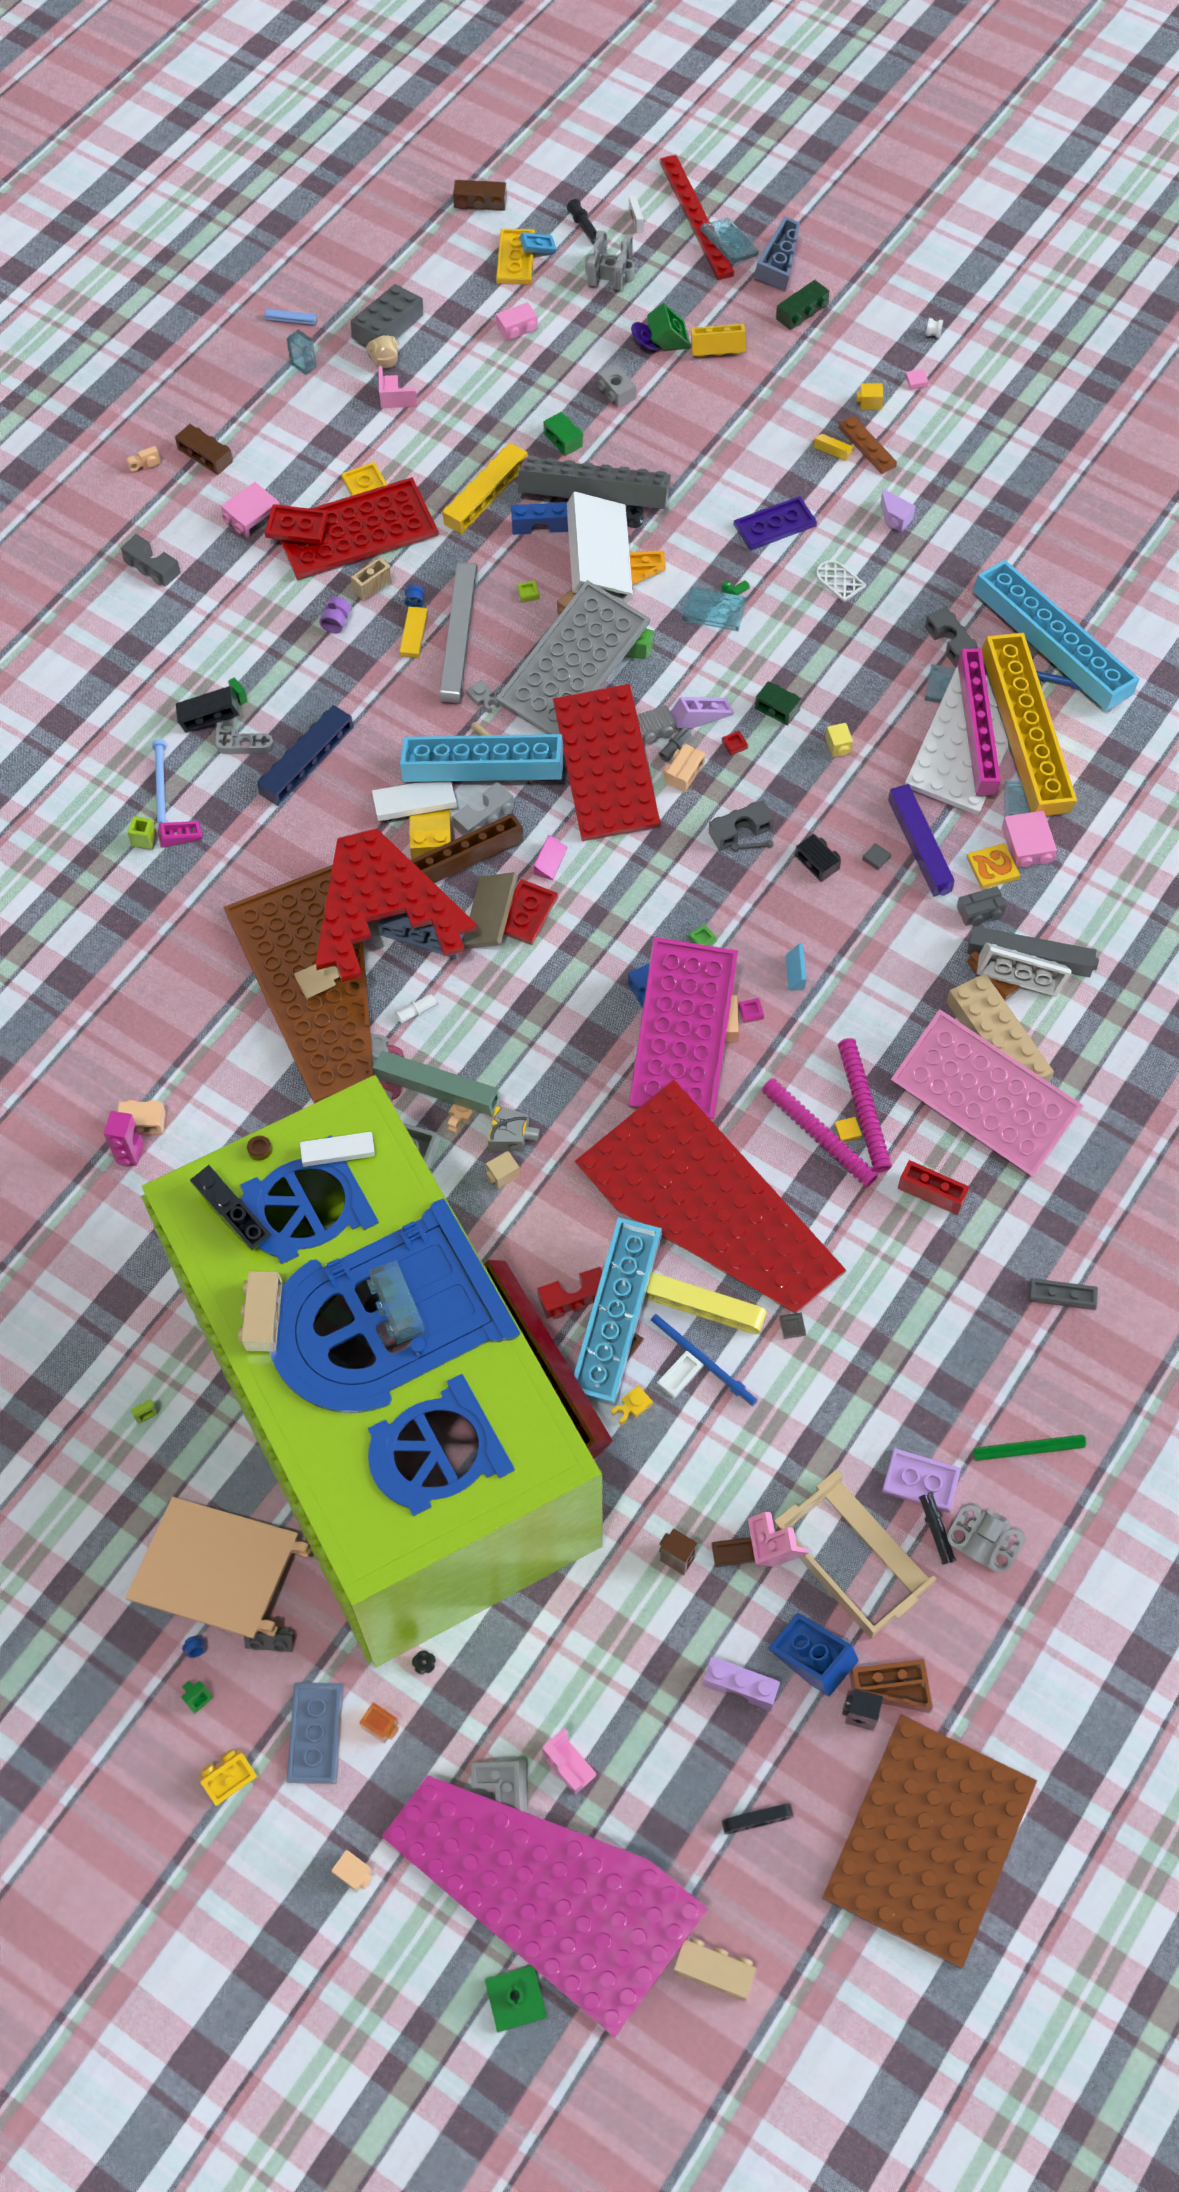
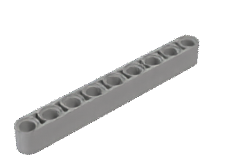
(458, 633)

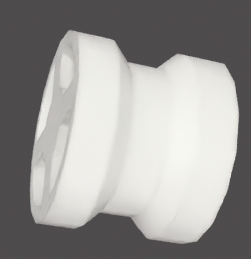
(934, 328)

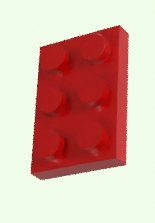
(296, 524)
(528, 911)

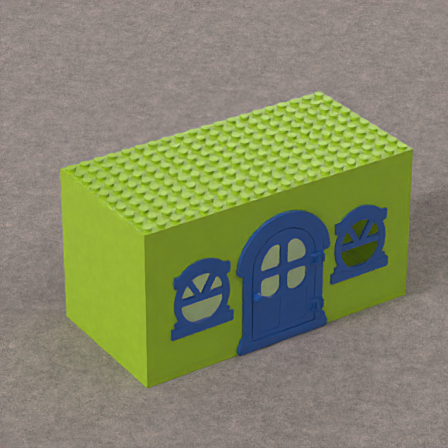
(393, 1551)

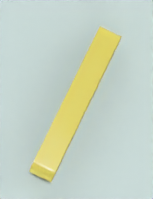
(705, 1303)

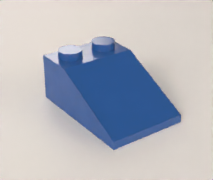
(814, 1654)

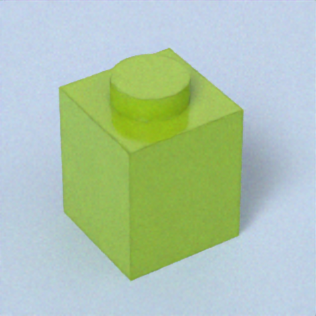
(142, 832)

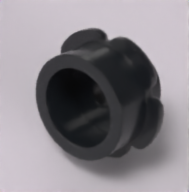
(424, 1656)

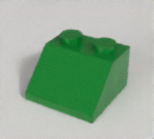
(668, 329)

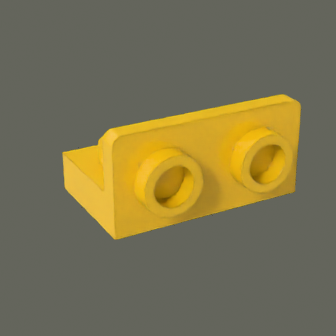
(226, 1776)

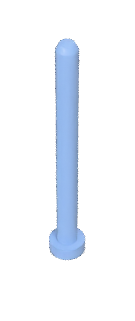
(159, 745)

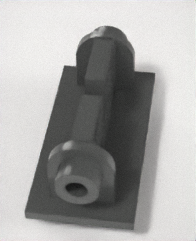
(280, 1642)

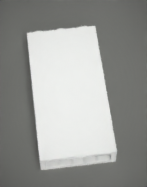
(599, 545)

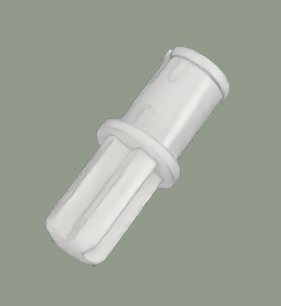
(415, 1008)

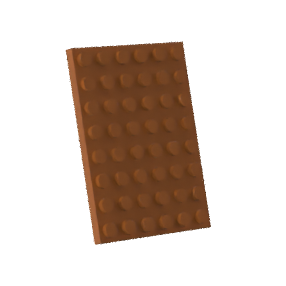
(930, 1841)

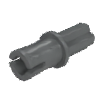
(674, 744)

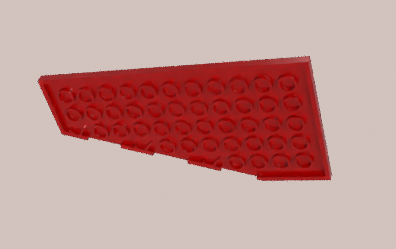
(685, 1176)

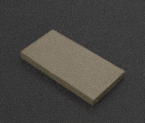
(490, 910)

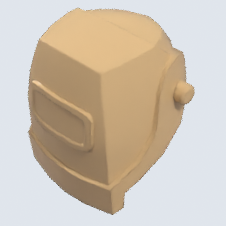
(383, 351)

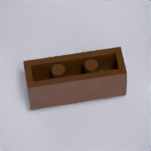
(480, 195)
(204, 449)

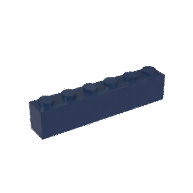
(305, 755)

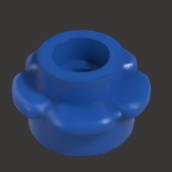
(194, 1646)

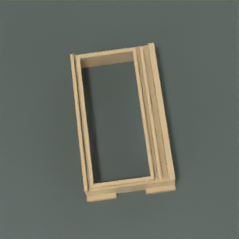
(875, 1538)

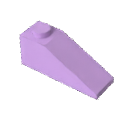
(695, 711)

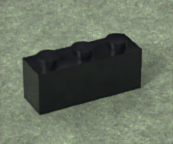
(207, 709)

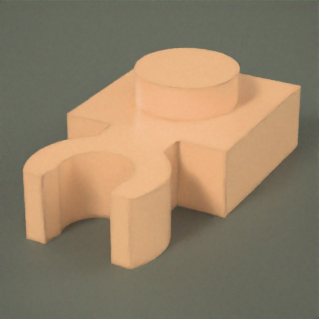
(146, 459)

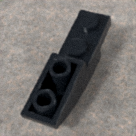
(230, 1208)

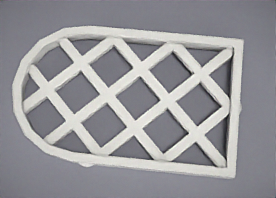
(862, 585)

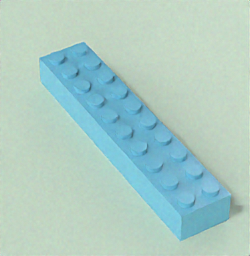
(1056, 635)

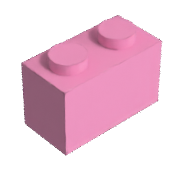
(516, 321)

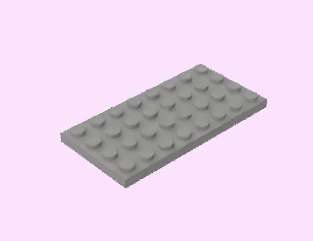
(573, 655)

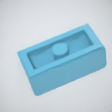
(796, 968)

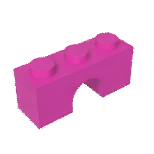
(122, 1140)

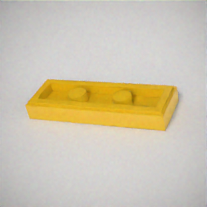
(413, 632)

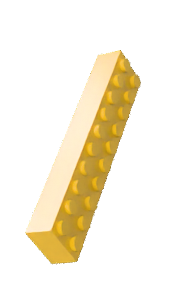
(1028, 724)

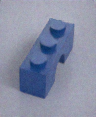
(547, 513)

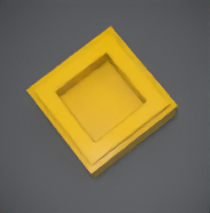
(848, 1129)

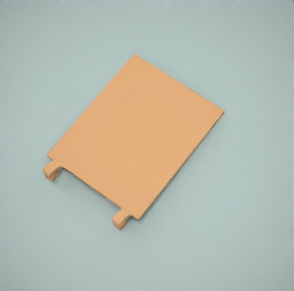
(214, 1567)

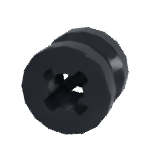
(634, 516)

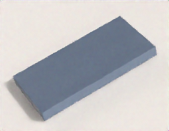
(315, 1733)

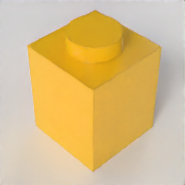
(870, 396)

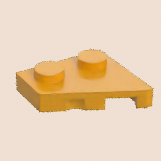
(646, 564)

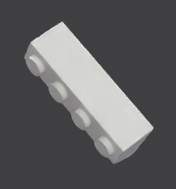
(1022, 969)

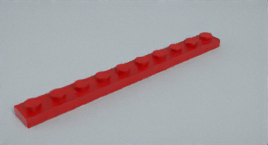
(695, 215)

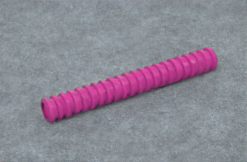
(864, 1105)
(819, 1132)

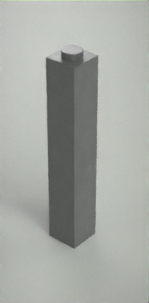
(1077, 958)

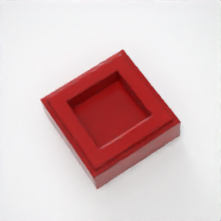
(734, 743)

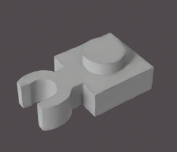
(482, 694)

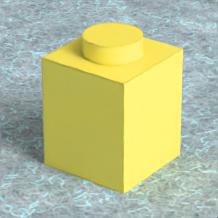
(839, 740)

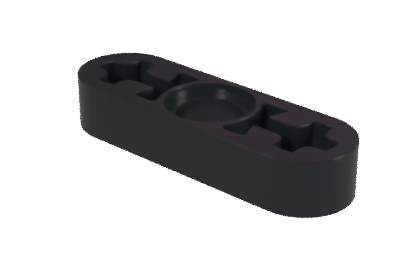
(757, 1818)

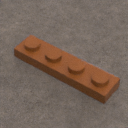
(867, 444)

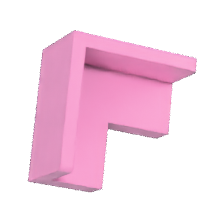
(392, 396)
(772, 1547)
(567, 1762)

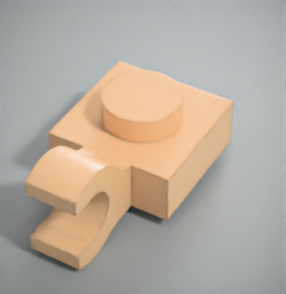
(458, 1115)

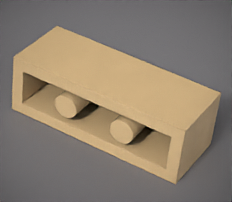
(261, 1311)
(715, 1969)

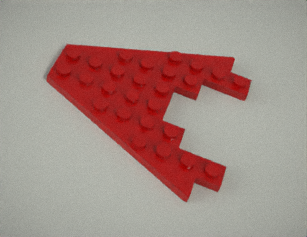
(377, 882)

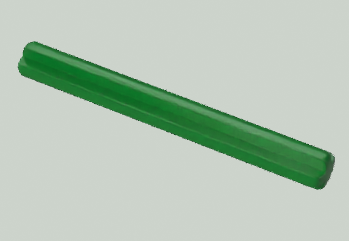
(1029, 1447)

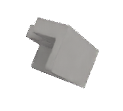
(506, 1777)

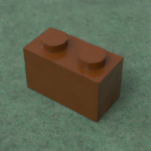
(677, 1551)

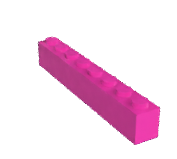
(979, 722)

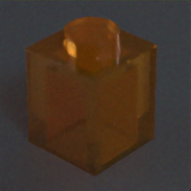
(379, 1723)

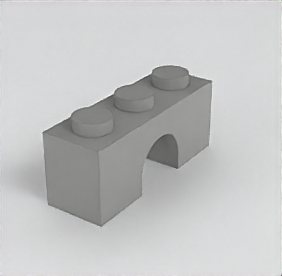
(498, 803)

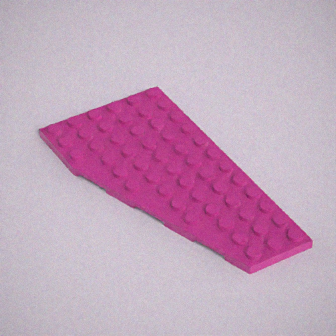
(563, 1901)

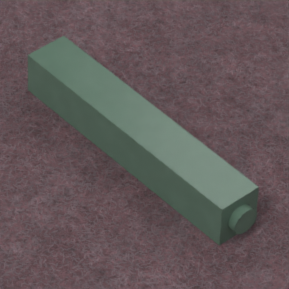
(436, 1083)

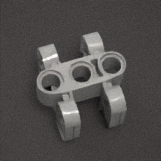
(610, 267)
(986, 1537)

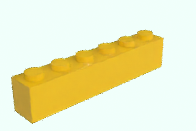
(484, 489)

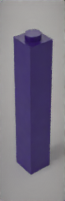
(921, 840)

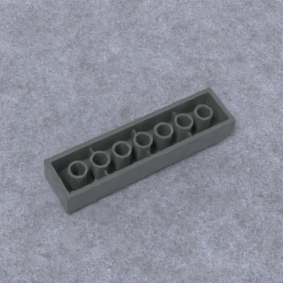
(603, 481)

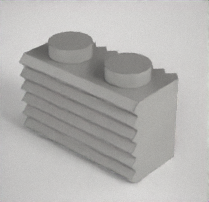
(656, 724)

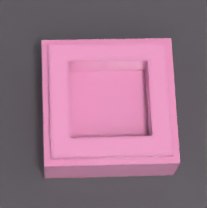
(916, 379)

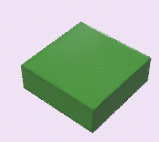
(702, 936)

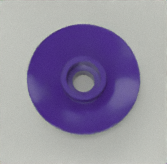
(643, 335)

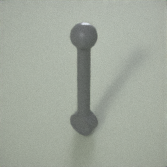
(735, 846)

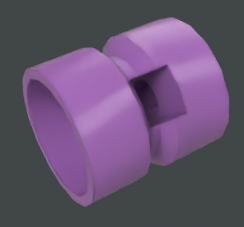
(335, 614)

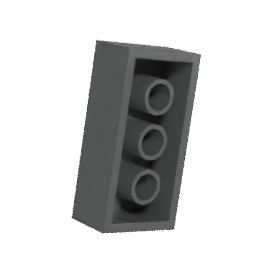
(387, 315)

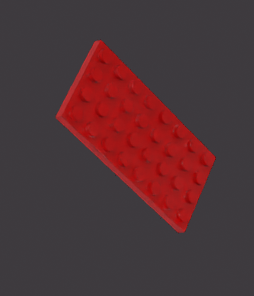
(364, 527)
(606, 762)

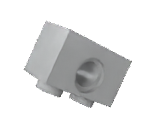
(616, 385)

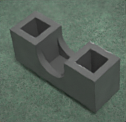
(139, 553)
(945, 624)
(754, 817)

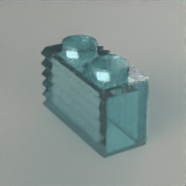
(301, 352)

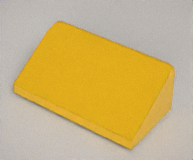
(833, 446)

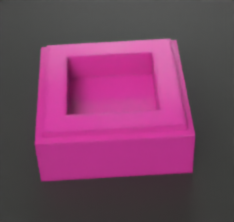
(751, 1010)

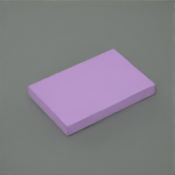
(915, 1475)

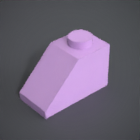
(896, 511)

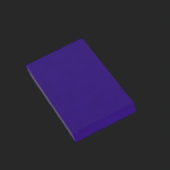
(775, 523)

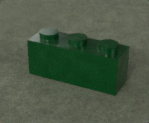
(802, 304)

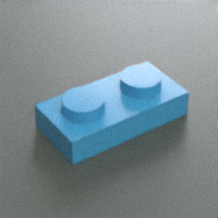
(538, 243)

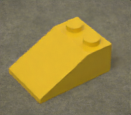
(429, 831)

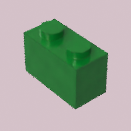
(563, 433)

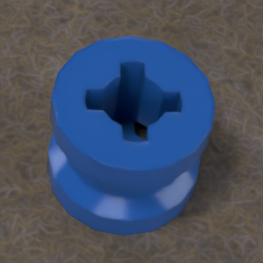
(414, 596)

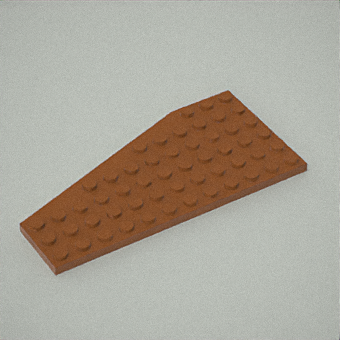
(332, 1029)

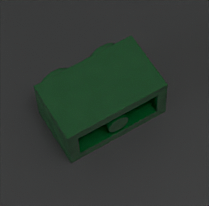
(778, 703)

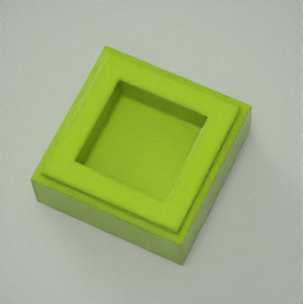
(528, 591)
(144, 1411)

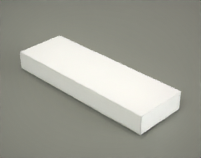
(337, 1149)

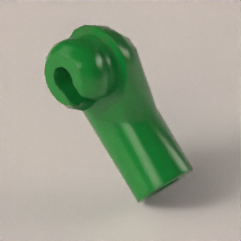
(735, 590)

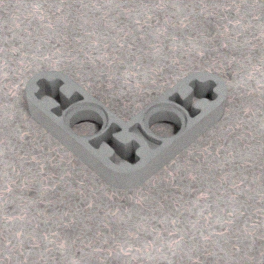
(234, 740)

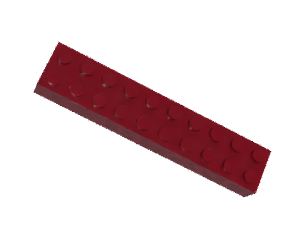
(550, 1358)

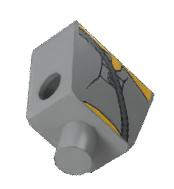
(510, 1130)

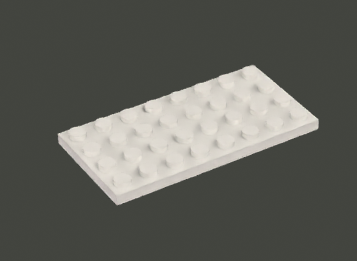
(944, 759)

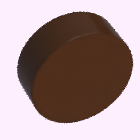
(259, 1148)

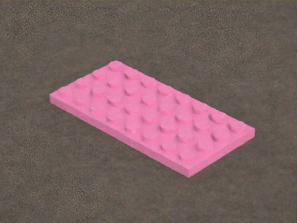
(987, 1092)

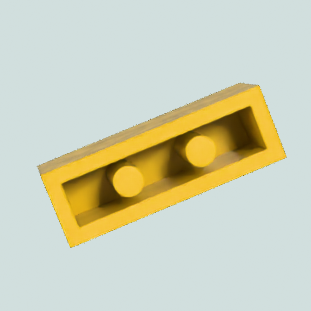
(718, 340)

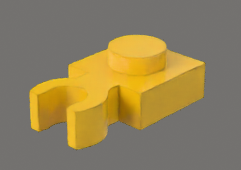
(633, 1403)

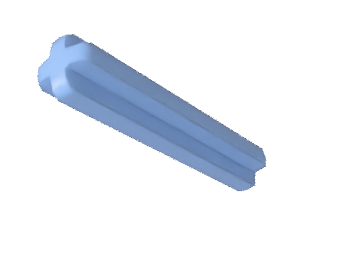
(289, 316)

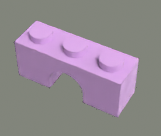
(731, 1678)

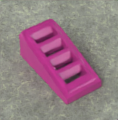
(179, 838)

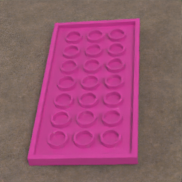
(684, 1021)

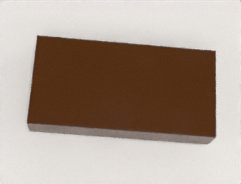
(732, 1552)

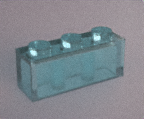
(395, 1302)

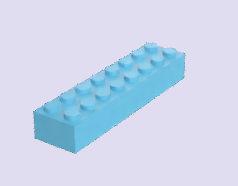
(482, 758)
(616, 1309)

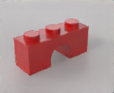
(558, 1302)

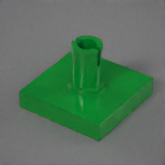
(515, 1999)

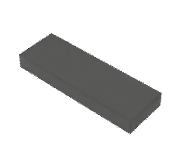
(1063, 1294)

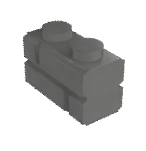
(981, 906)

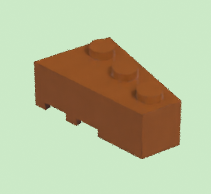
(899, 1683)

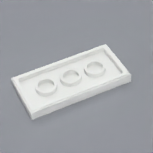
(413, 799)

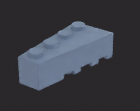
(777, 257)
(399, 929)

